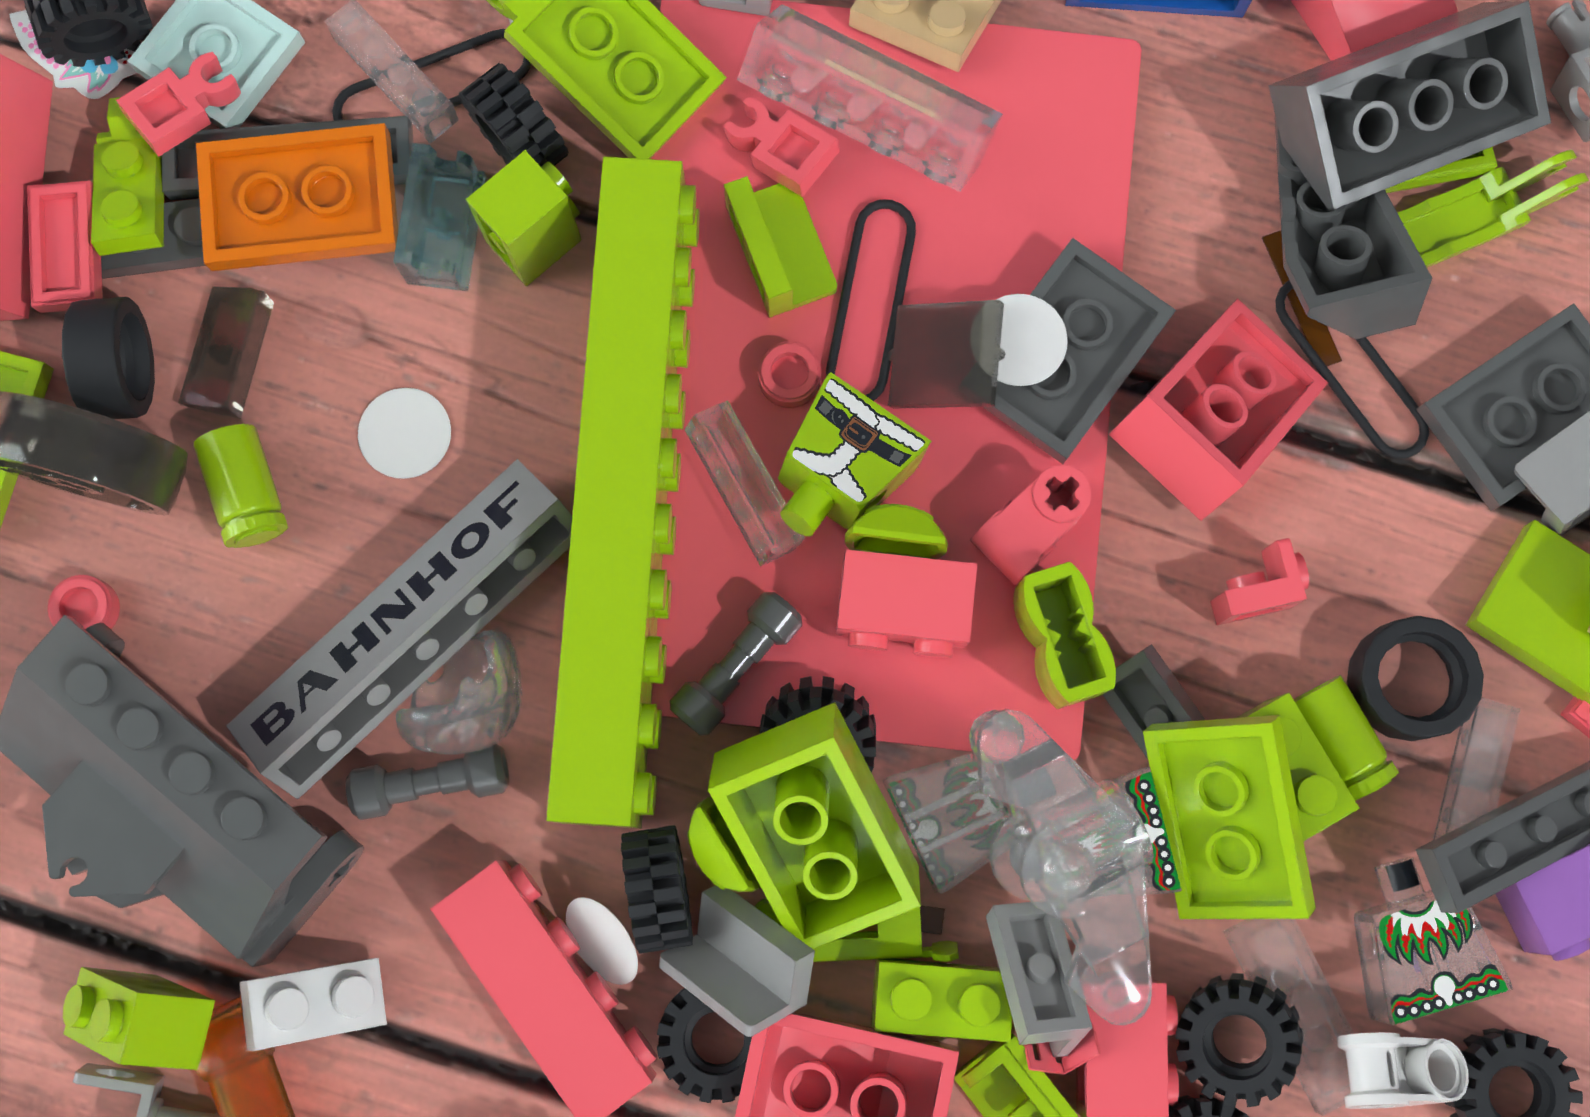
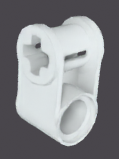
(1402, 1070)

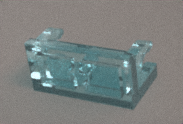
(436, 222)

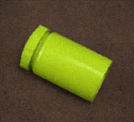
(240, 485)
(1347, 737)

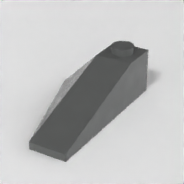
(1350, 262)

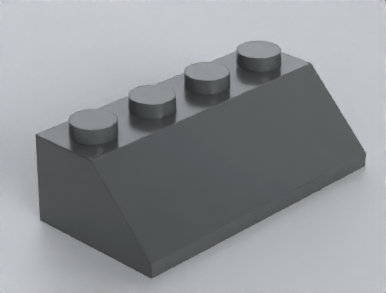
(1413, 102)

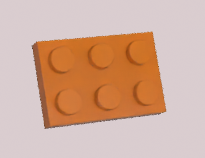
(297, 197)

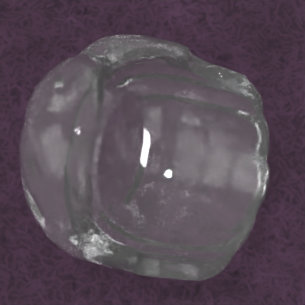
(471, 701)

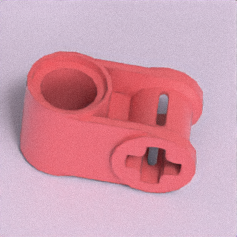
(1028, 529)

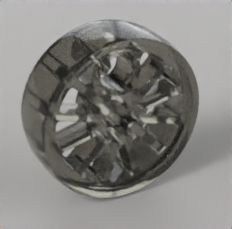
(89, 454)

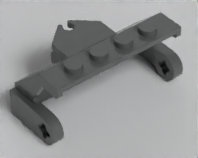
(159, 802)

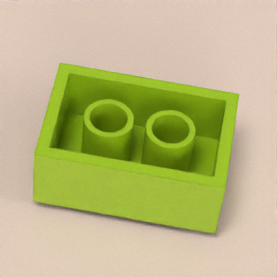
(815, 828)

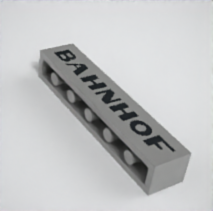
(403, 631)

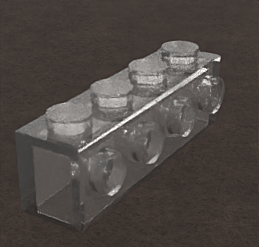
(869, 97)

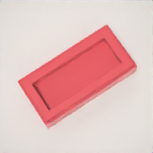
(60, 246)

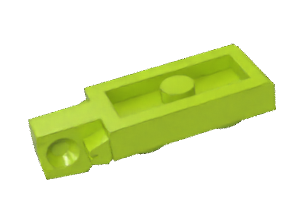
(125, 189)

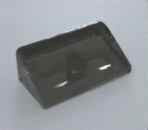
(227, 350)

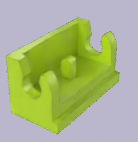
(1004, 1086)

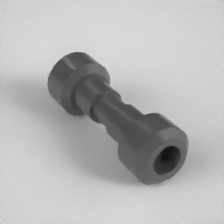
(770, 623)
(374, 790)

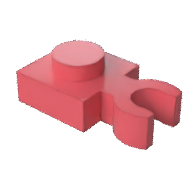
(172, 108)
(785, 150)

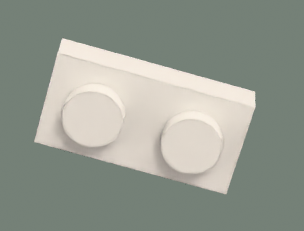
(312, 1004)

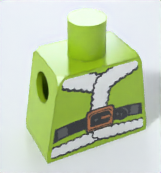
(846, 458)

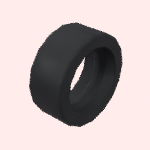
(108, 357)
(1461, 665)

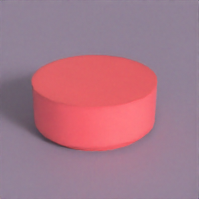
(789, 374)
(85, 600)

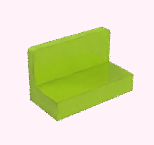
(779, 245)

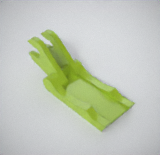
(1482, 209)

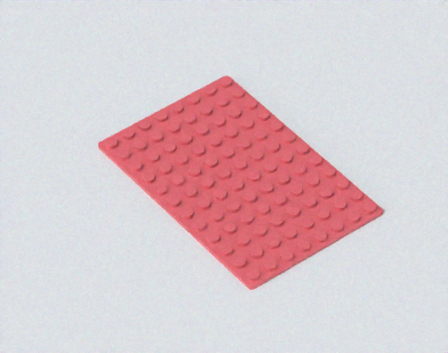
(1046, 178)

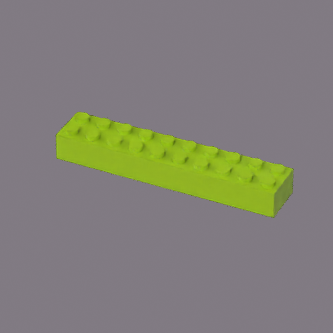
(621, 496)

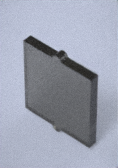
(946, 355)

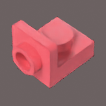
(1254, 596)

